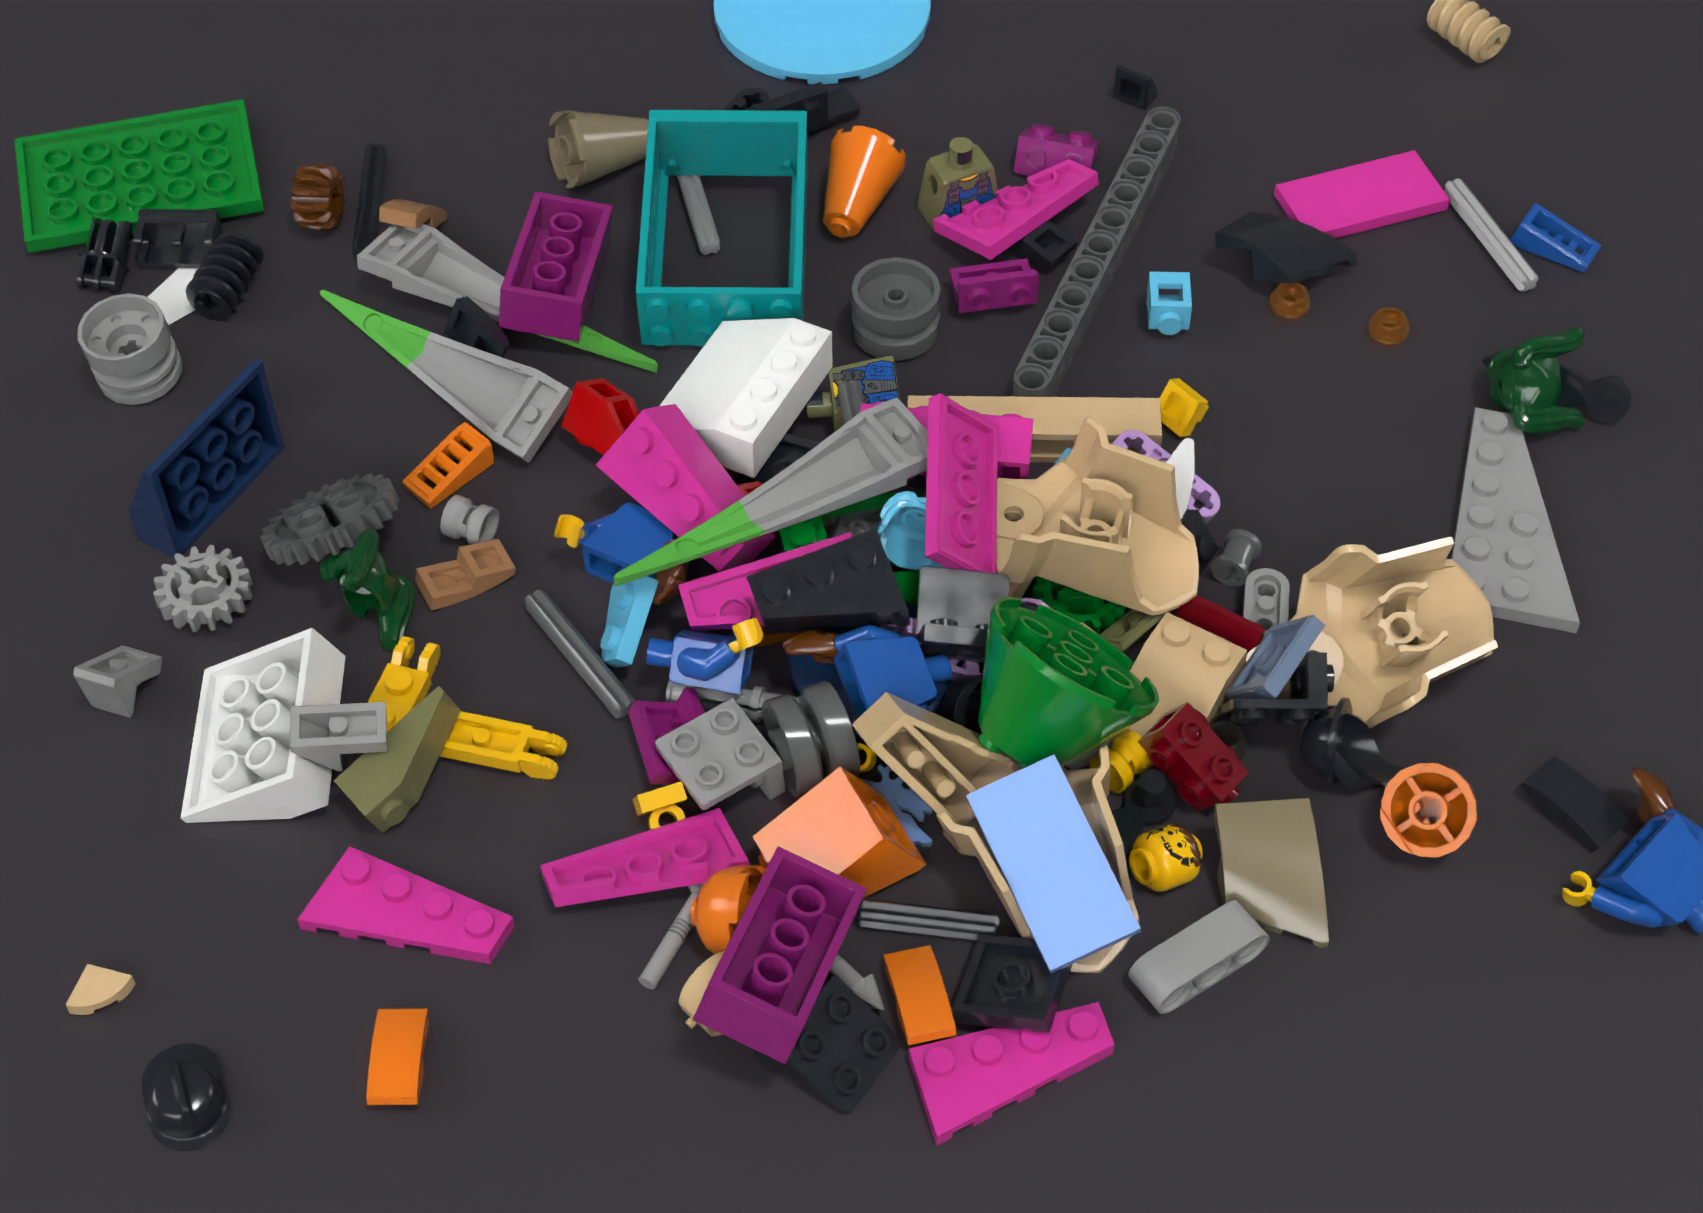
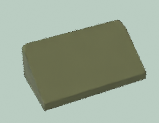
(1131, 629)

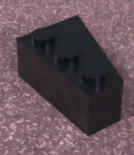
(831, 588)

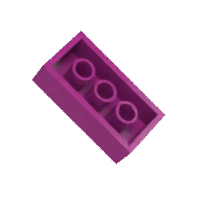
(555, 266)
(780, 955)

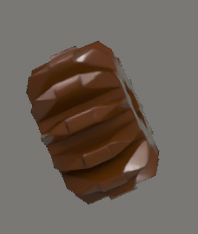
(317, 196)

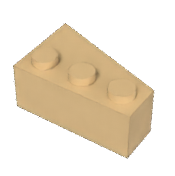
(932, 754)

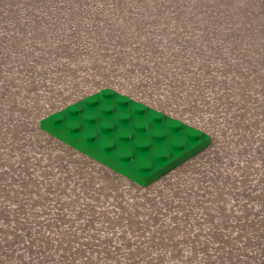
(147, 162)

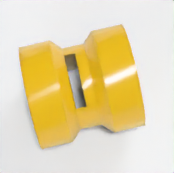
(1126, 760)

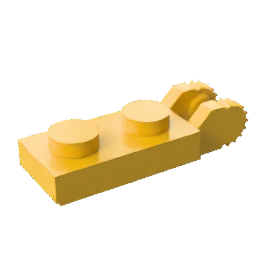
(403, 686)
(503, 745)

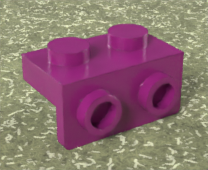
(1043, 148)
(994, 285)
(657, 719)

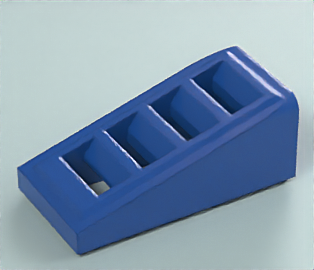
(1546, 235)

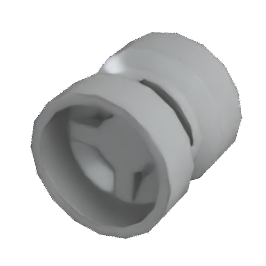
(468, 520)

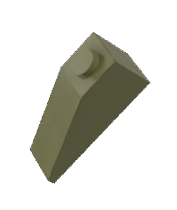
(392, 781)

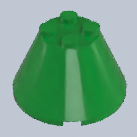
(1054, 686)

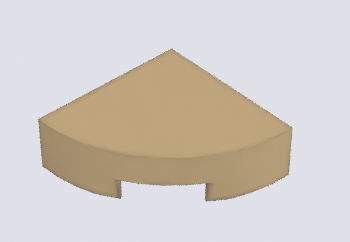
(98, 989)

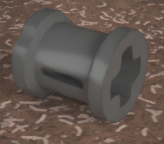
(1239, 552)

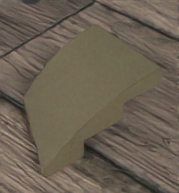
(1273, 865)

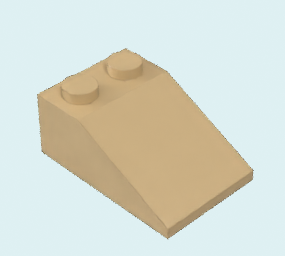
(1185, 668)

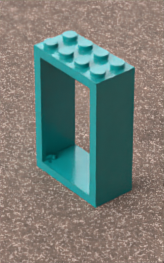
(717, 146)

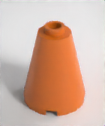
(859, 177)

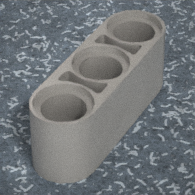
(1198, 957)

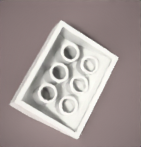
(752, 386)
(242, 733)

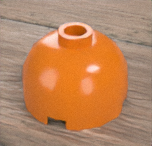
(1428, 810)
(723, 903)

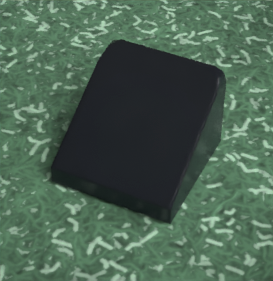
(1134, 87)

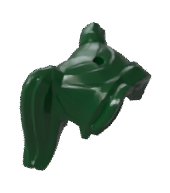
(1529, 382)
(372, 584)

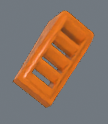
(463, 444)

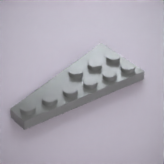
(1506, 532)

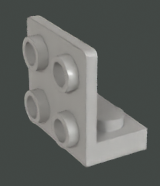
(721, 756)

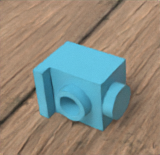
(1169, 312)

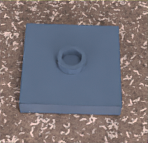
(1275, 659)

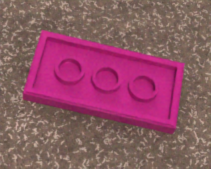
(1363, 195)
(961, 488)

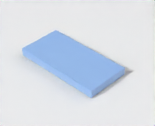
(1053, 864)

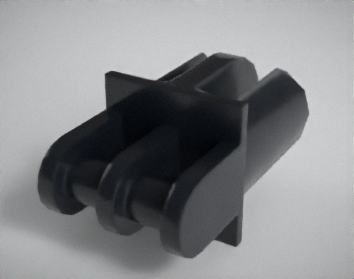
(105, 251)

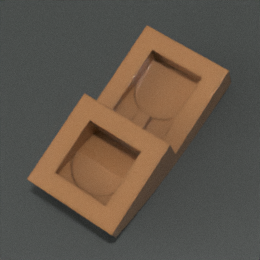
(411, 214)
(472, 573)

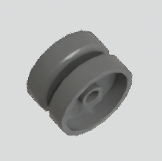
(895, 308)
(810, 736)

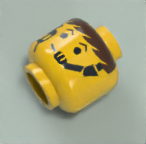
(1166, 857)

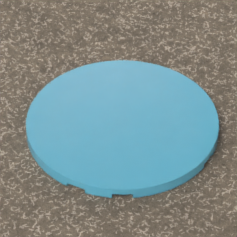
(821, 37)

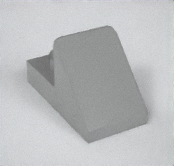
(114, 676)
(332, 730)

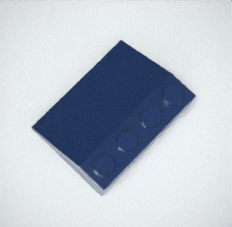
(208, 465)

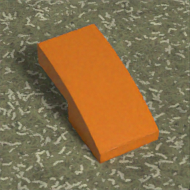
(919, 995)
(397, 1057)

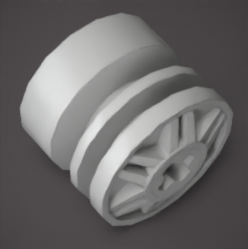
(130, 349)

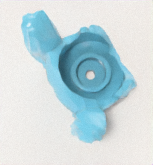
(904, 531)

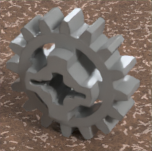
(203, 588)

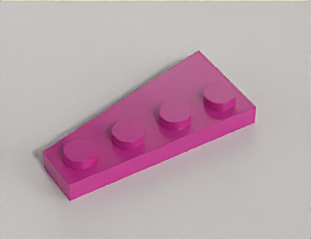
(1017, 209)
(726, 597)
(646, 862)
(404, 909)
(987, 1069)

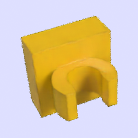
(1181, 407)
(661, 801)

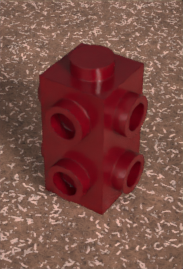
(1194, 757)

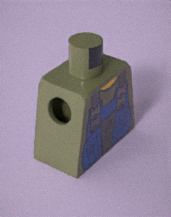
(956, 180)
(877, 384)

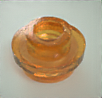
(1290, 300)
(1389, 326)

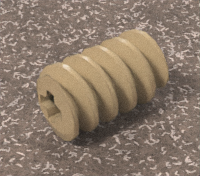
(1468, 28)

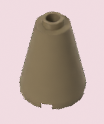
(594, 145)

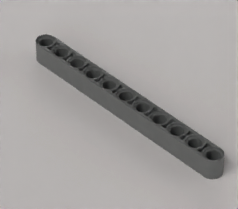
(1098, 257)

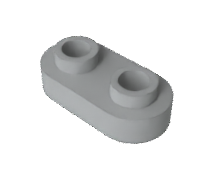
(1266, 609)

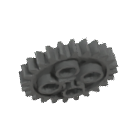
(305, 532)

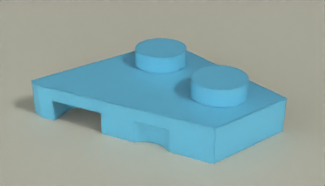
(625, 620)

